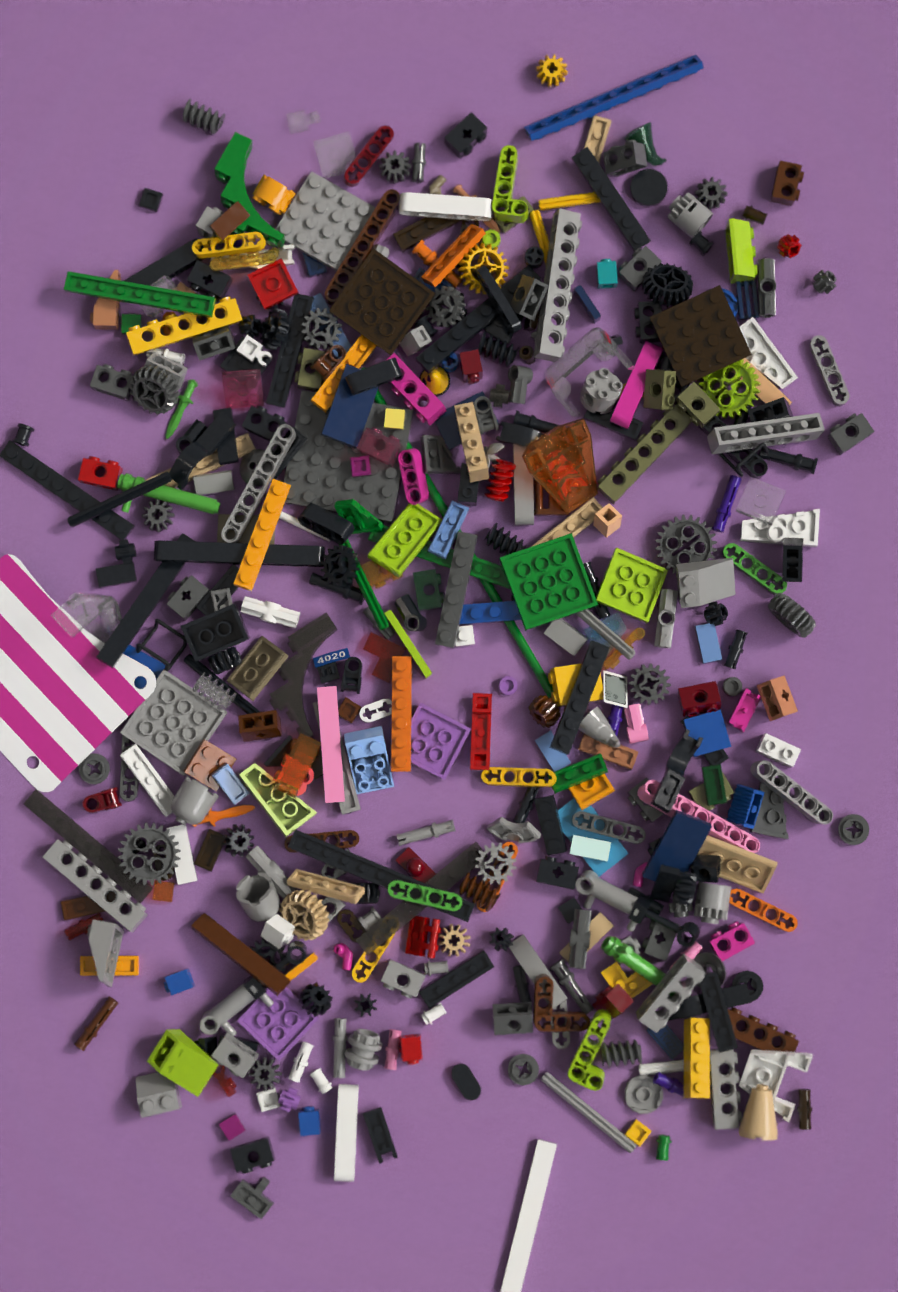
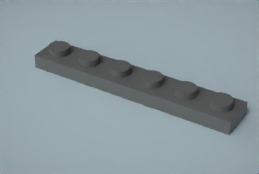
(456, 589)

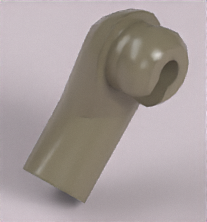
(435, 187)

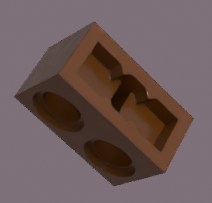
(783, 182)

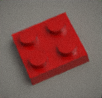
(273, 284)

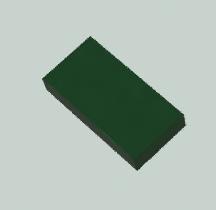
(714, 785)

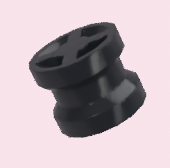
(535, 254)

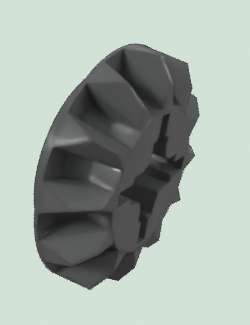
(85, 770)
(860, 823)
(514, 1072)

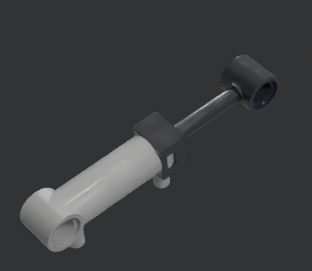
(635, 907)
(247, 992)

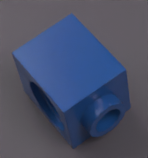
(179, 982)
(309, 1121)

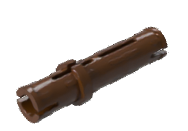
(91, 1030)

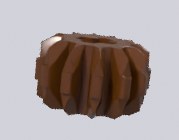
(544, 711)

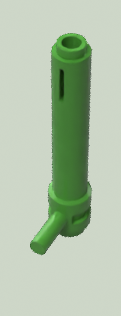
(169, 495)
(623, 953)

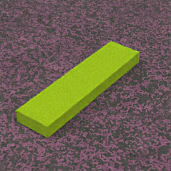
(408, 644)

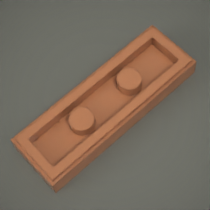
(621, 756)

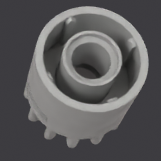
(689, 214)
(712, 902)

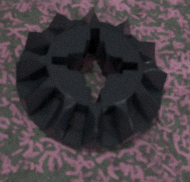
(756, 983)

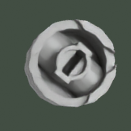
(600, 391)

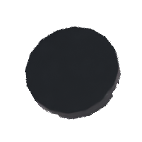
(649, 187)

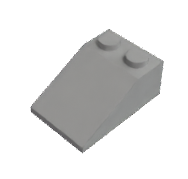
(704, 581)
(105, 944)

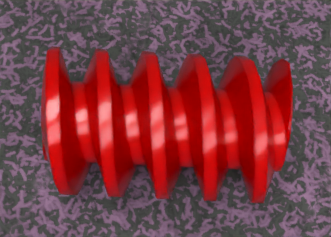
(501, 480)

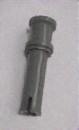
(564, 980)

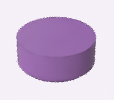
(507, 685)

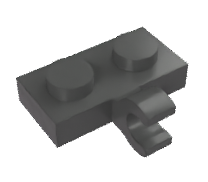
(253, 1198)

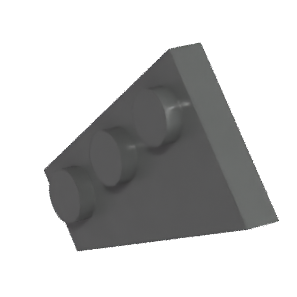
(771, 816)

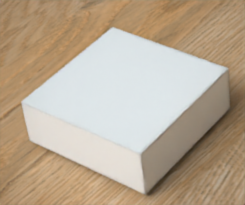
(268, 1099)

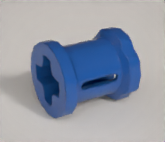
(454, 365)

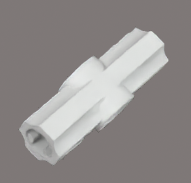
(270, 612)

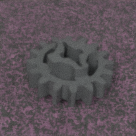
(448, 297)
(325, 334)
(652, 692)

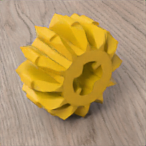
(544, 70)

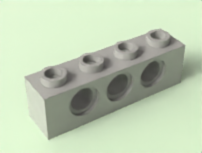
(670, 983)
(733, 1118)

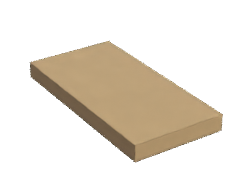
(739, 864)

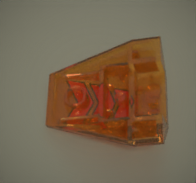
(564, 464)

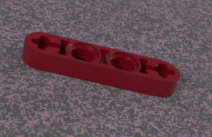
(369, 156)

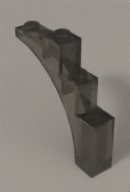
(290, 695)

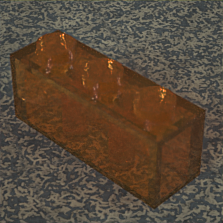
(296, 765)

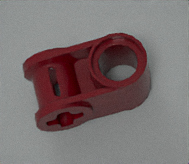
(103, 800)

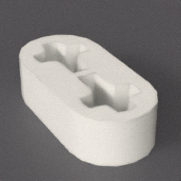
(375, 706)

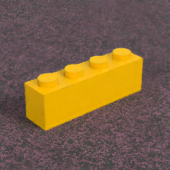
(697, 1058)

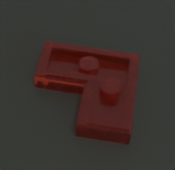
(384, 650)

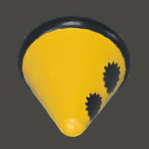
(437, 380)

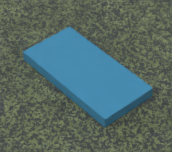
(617, 850)

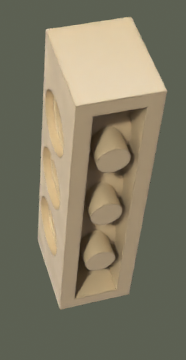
(471, 442)

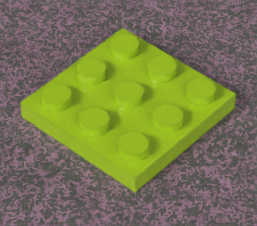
(631, 585)

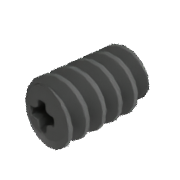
(202, 118)
(621, 1052)

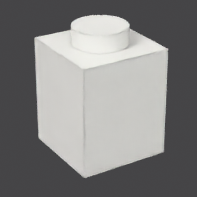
(278, 931)

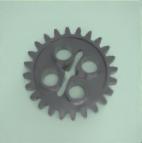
(675, 530)
(146, 871)

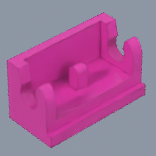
(744, 710)

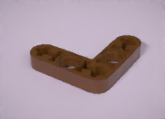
(546, 1012)

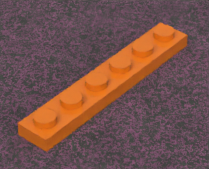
(401, 713)

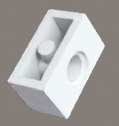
(778, 750)

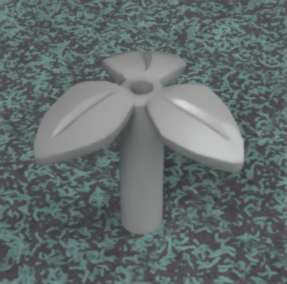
(490, 451)

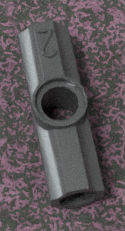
(766, 275)
(579, 938)

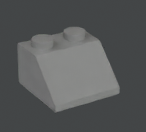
(157, 1094)

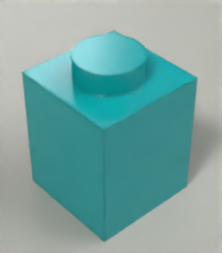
(606, 274)

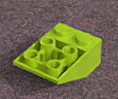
(182, 1061)

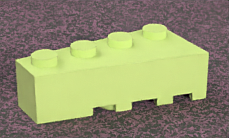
(284, 810)

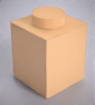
(607, 520)

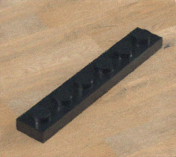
(610, 199)
(289, 352)
(579, 697)

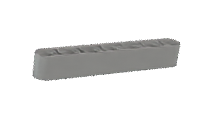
(266, 477)

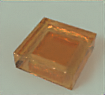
(163, 891)

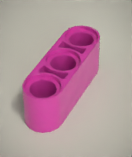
(410, 485)

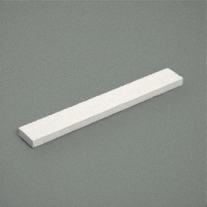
(528, 1216)

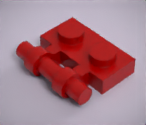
(418, 935)

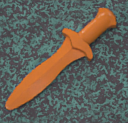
(214, 816)

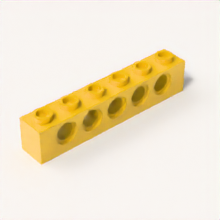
(139, 346)

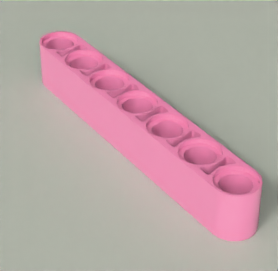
(723, 827)

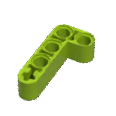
(507, 183)
(592, 1047)

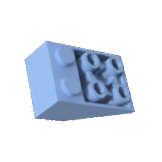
(368, 760)

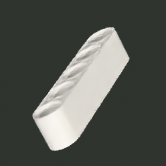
(445, 206)
(346, 1132)

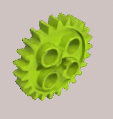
(738, 401)

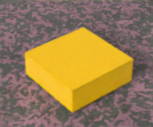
(637, 1132)

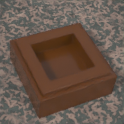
(349, 710)

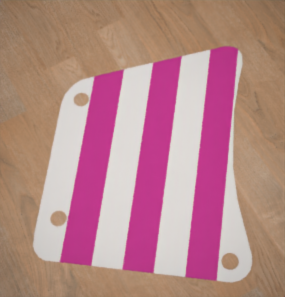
(52, 686)

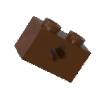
(260, 725)

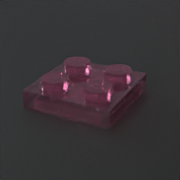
(243, 388)

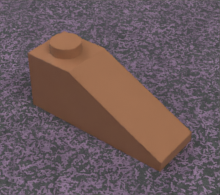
(106, 310)

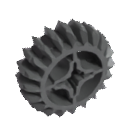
(154, 389)
(792, 615)

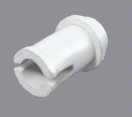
(433, 1014)
(321, 1081)

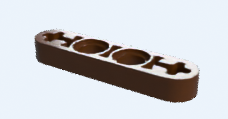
(322, 836)

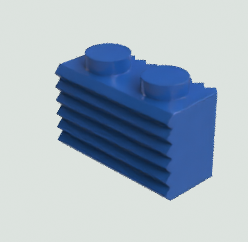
(745, 806)

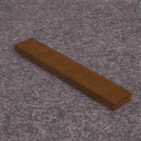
(240, 954)

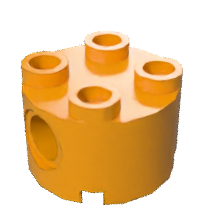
(274, 194)

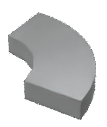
(519, 832)

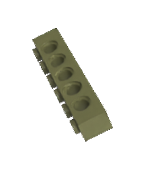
(612, 491)

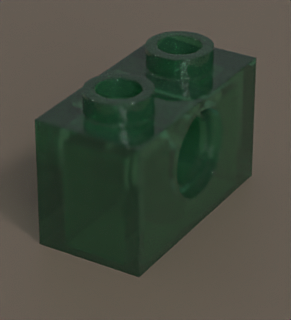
(424, 579)

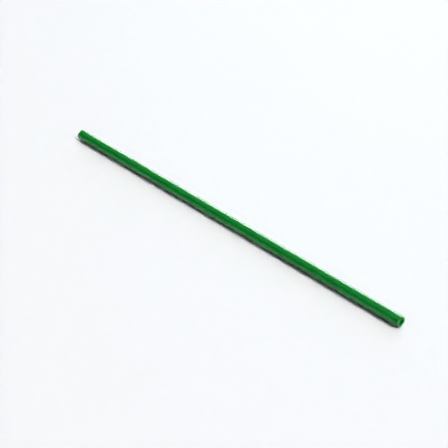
(488, 586)

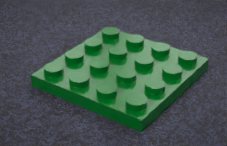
(548, 581)

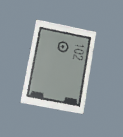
(615, 689)

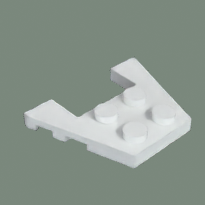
(768, 1069)

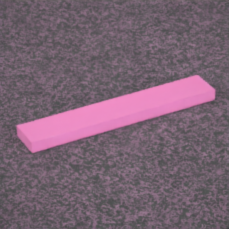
(330, 744)

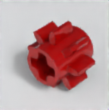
(789, 246)

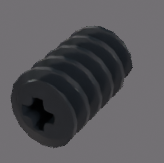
(497, 350)
(503, 541)

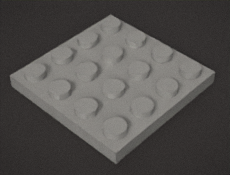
(324, 221)
(173, 722)

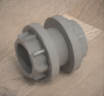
(364, 1046)

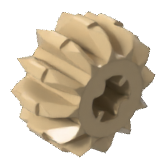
(459, 944)

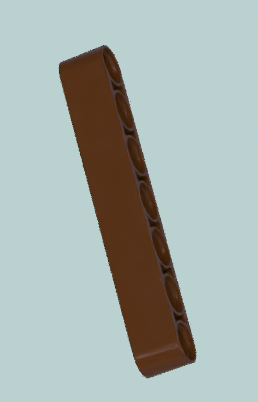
(364, 238)

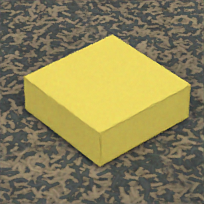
(394, 419)

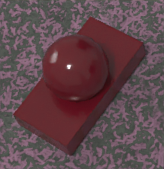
(415, 866)

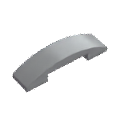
(534, 966)

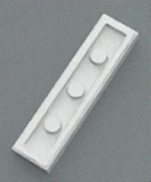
(148, 778)

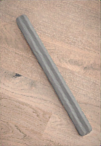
(588, 1112)

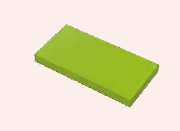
(405, 539)

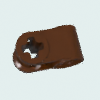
(326, 363)

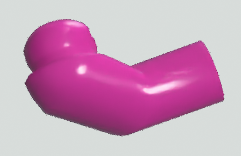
(638, 878)
(346, 954)

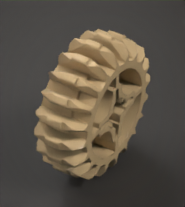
(315, 918)

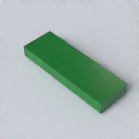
(579, 773)

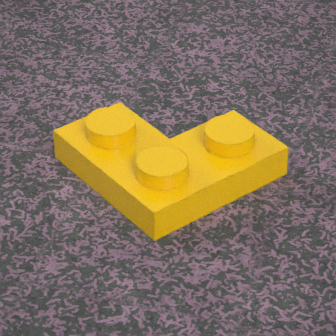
(632, 985)

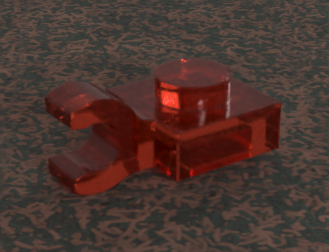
(226, 1083)

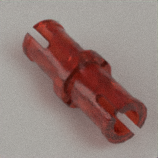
(81, 927)

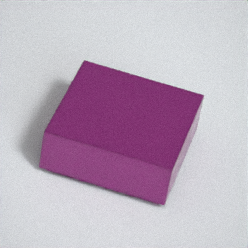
(360, 466)
(232, 1127)

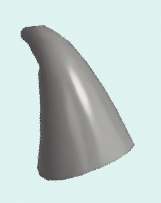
(598, 728)

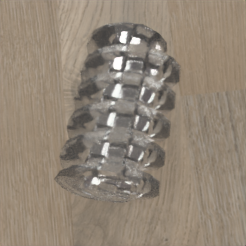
(214, 692)

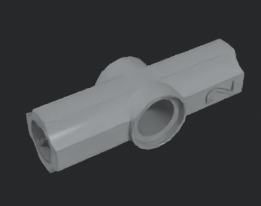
(664, 631)
(267, 866)

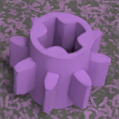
(289, 1099)

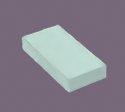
(590, 848)

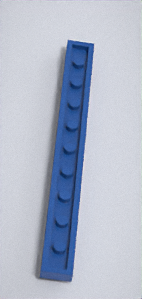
(614, 97)

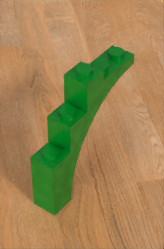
(231, 170)

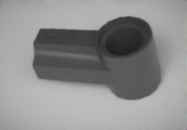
(519, 378)

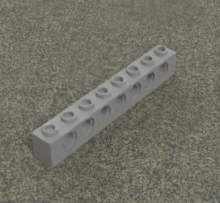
(571, 222)

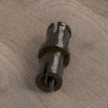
(804, 1109)

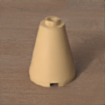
(759, 1115)

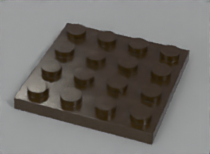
(382, 302)
(700, 336)

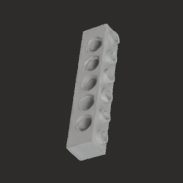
(770, 432)
(55, 858)

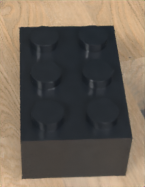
(215, 632)

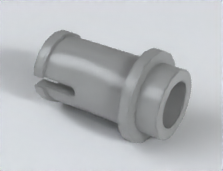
(436, 967)

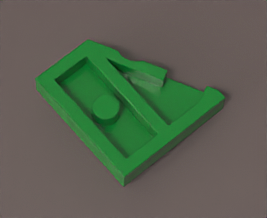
(358, 516)

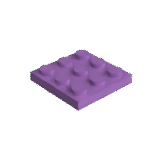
(436, 740)
(280, 1025)

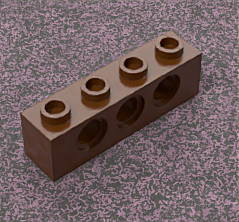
(788, 1040)

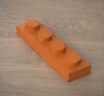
(453, 255)

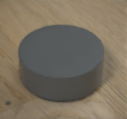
(732, 686)

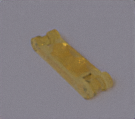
(250, 259)

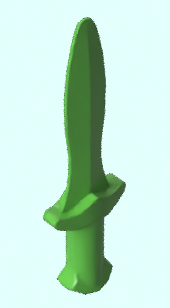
(184, 401)

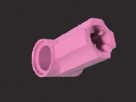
(635, 727)

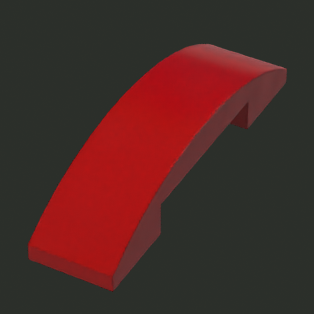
(481, 731)

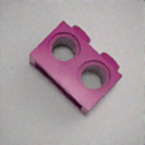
(733, 946)

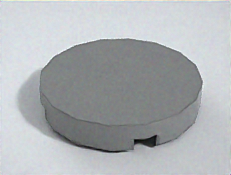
(643, 1094)

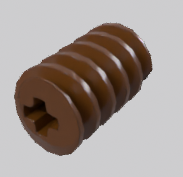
(478, 892)

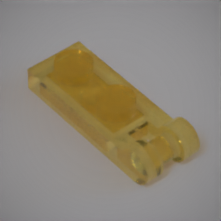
(612, 661)

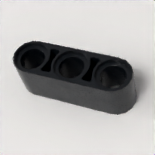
(373, 376)
(326, 523)

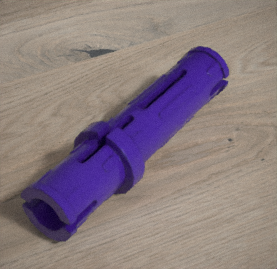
(723, 511)

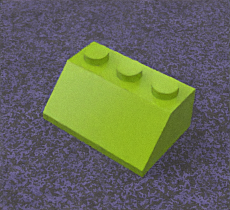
(740, 251)

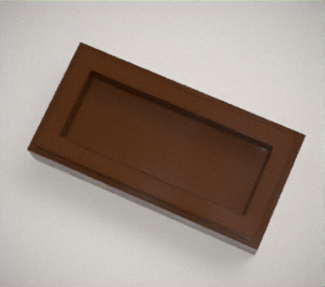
(229, 220)

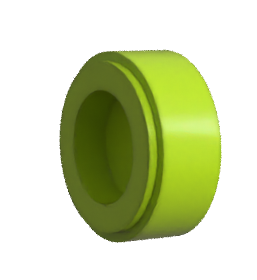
(491, 237)

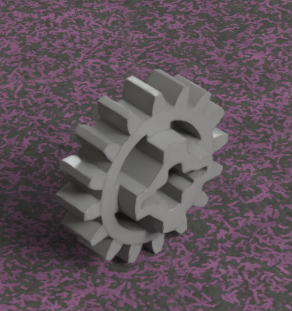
(494, 854)

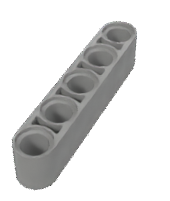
(522, 489)
(799, 797)

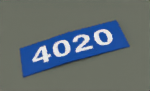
(331, 657)

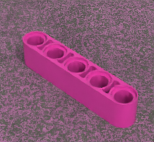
(635, 385)

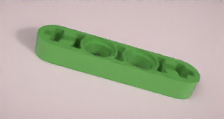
(756, 566)
(425, 892)

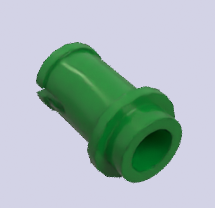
(663, 1147)

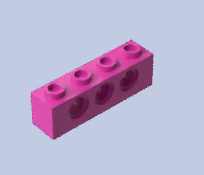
(434, 407)

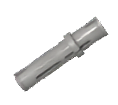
(426, 832)
(339, 1047)

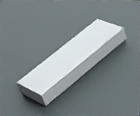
(186, 870)

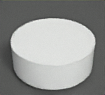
(776, 533)

